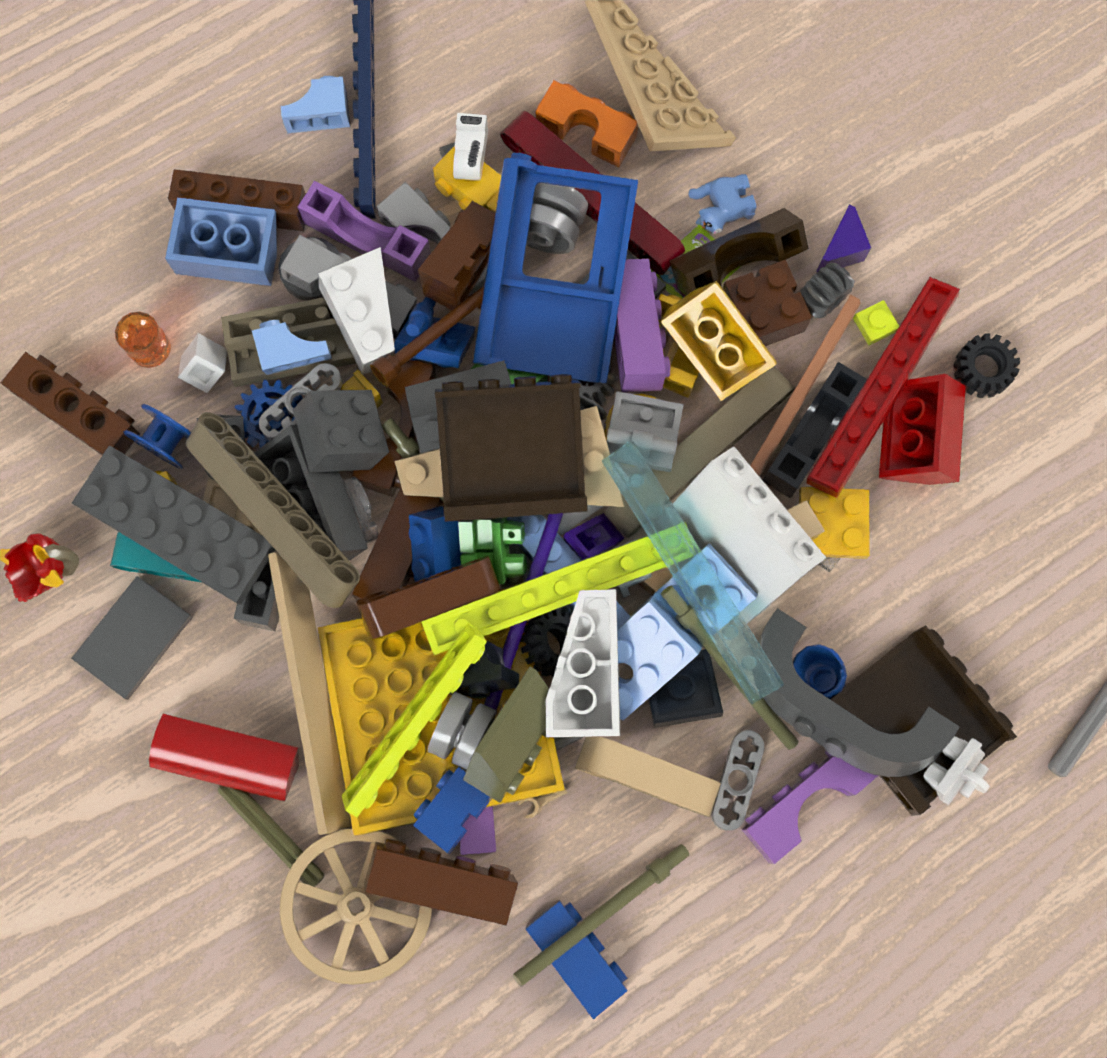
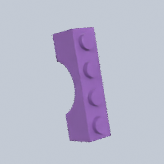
(338, 219)
(776, 828)

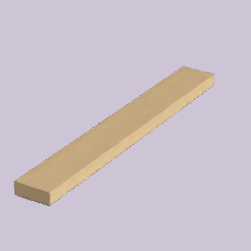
(310, 697)

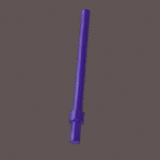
(537, 569)

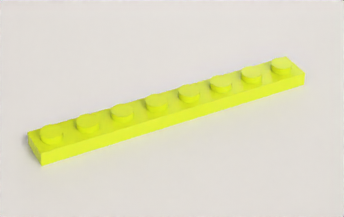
(544, 593)

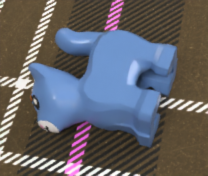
(726, 200)

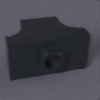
(488, 675)

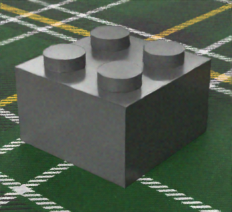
(340, 430)

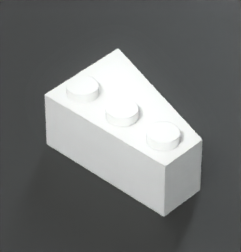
(360, 306)

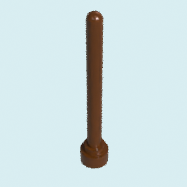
(388, 367)

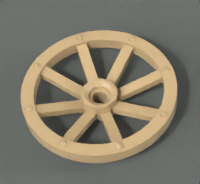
(295, 938)

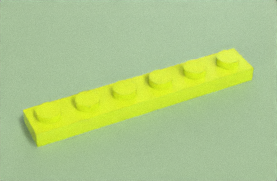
(407, 729)

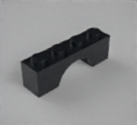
(814, 430)

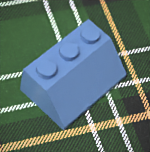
(223, 241)

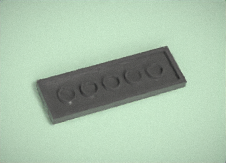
(174, 524)

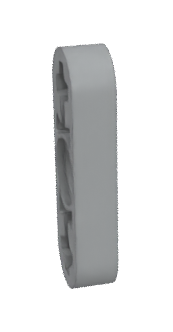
(312, 378)
(752, 757)

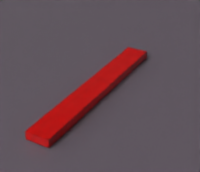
(882, 387)

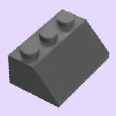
(423, 402)

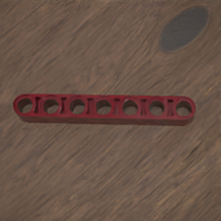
(647, 235)

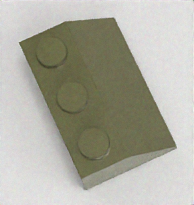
(511, 740)

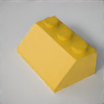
(717, 339)

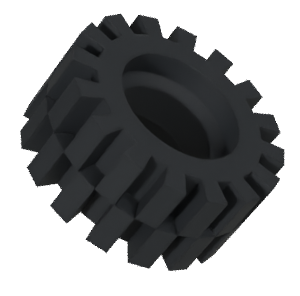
(999, 353)
(537, 642)

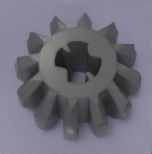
(827, 289)

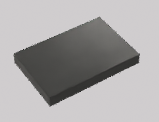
(132, 638)

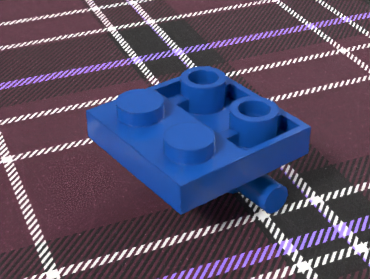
(446, 350)

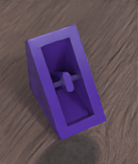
(848, 243)
(593, 537)

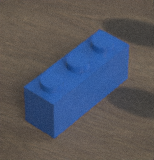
(582, 966)

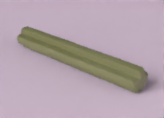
(269, 832)

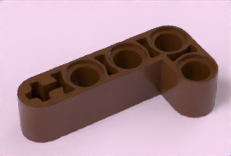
(427, 598)

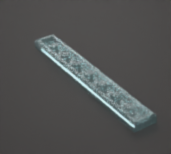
(692, 573)

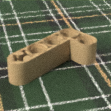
(648, 774)

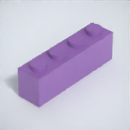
(637, 331)

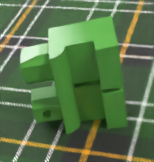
(492, 539)

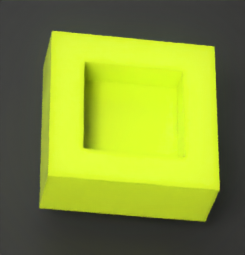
(876, 322)

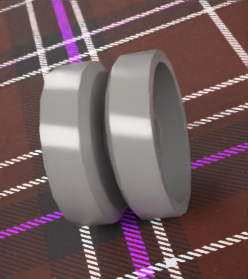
(556, 218)

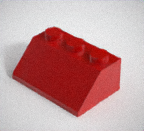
(924, 432)

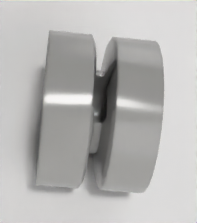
(460, 729)

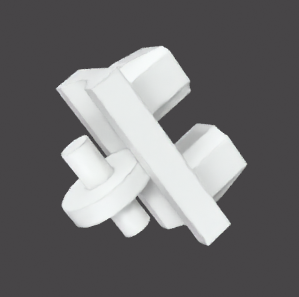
(966, 758)

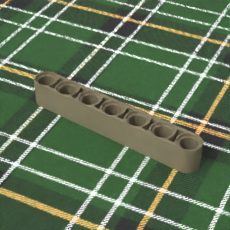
(712, 440)
(272, 510)

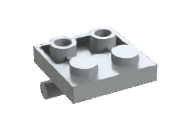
(650, 424)

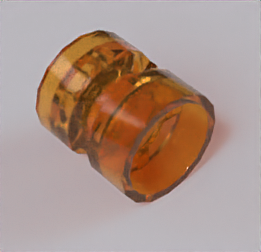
(142, 339)

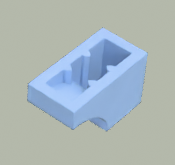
(320, 108)
(283, 351)

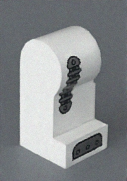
(470, 146)

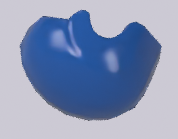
(821, 669)

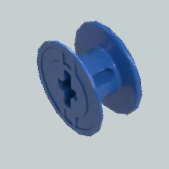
(160, 436)

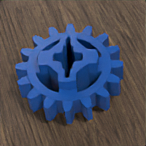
(260, 398)

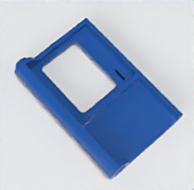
(549, 322)

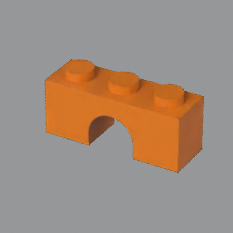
(566, 108)

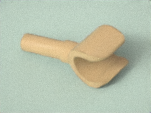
(542, 801)

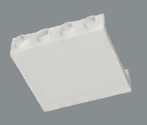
(747, 528)

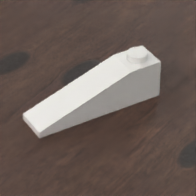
(586, 677)

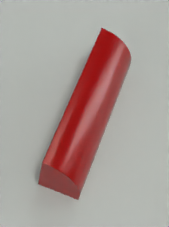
(223, 757)

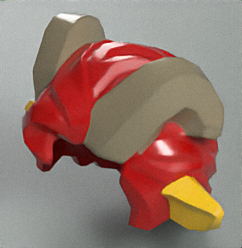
(37, 565)

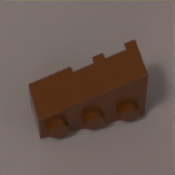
(459, 257)

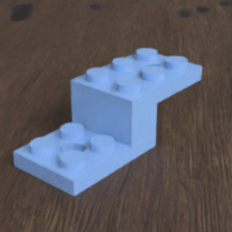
(658, 644)

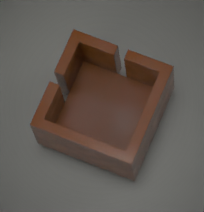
(770, 302)

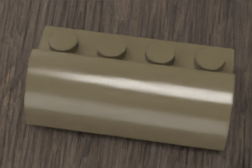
(306, 319)

